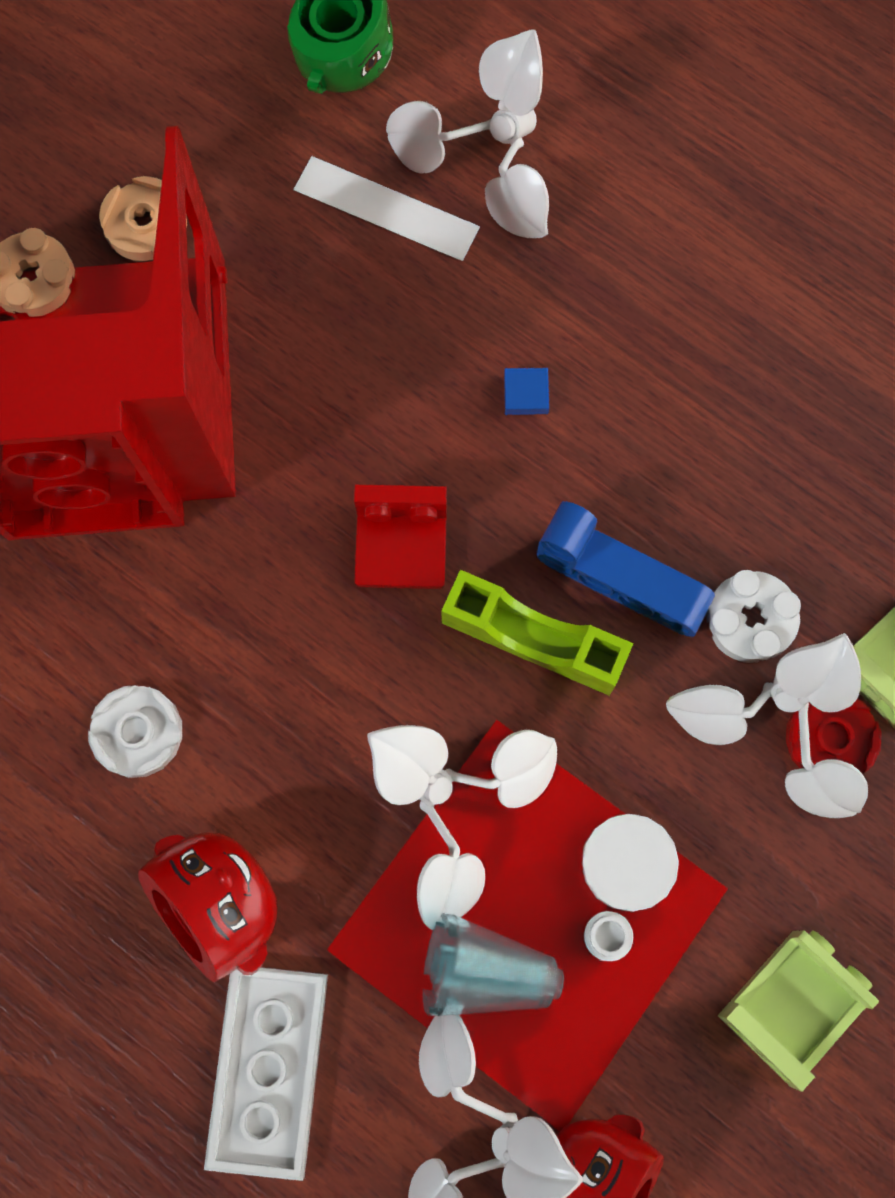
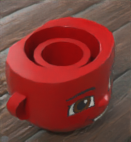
(212, 901)
(611, 1157)

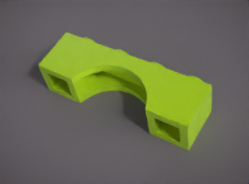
(565, 648)

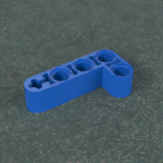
(622, 572)

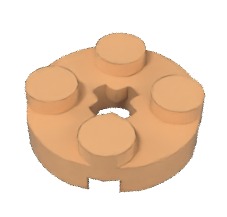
(118, 216)
(53, 274)

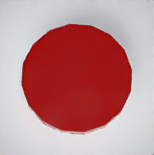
(840, 735)

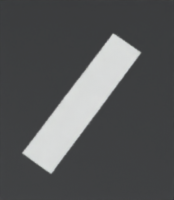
(387, 208)

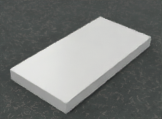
(266, 1074)

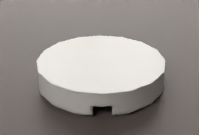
(135, 731)
(630, 862)

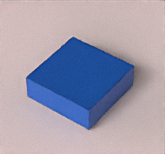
(526, 391)

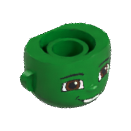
(340, 42)

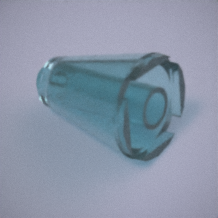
(485, 971)

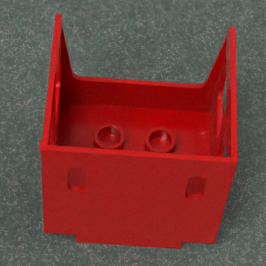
(124, 387)

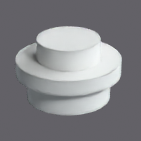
(608, 936)

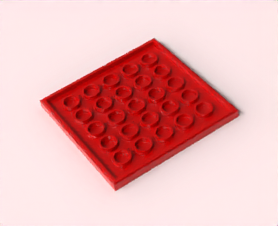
(542, 901)

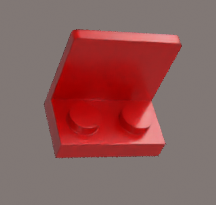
(400, 536)

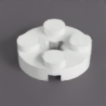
(777, 606)

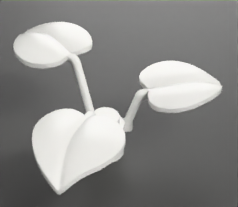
(514, 75)
(818, 674)
(410, 768)
(525, 1147)

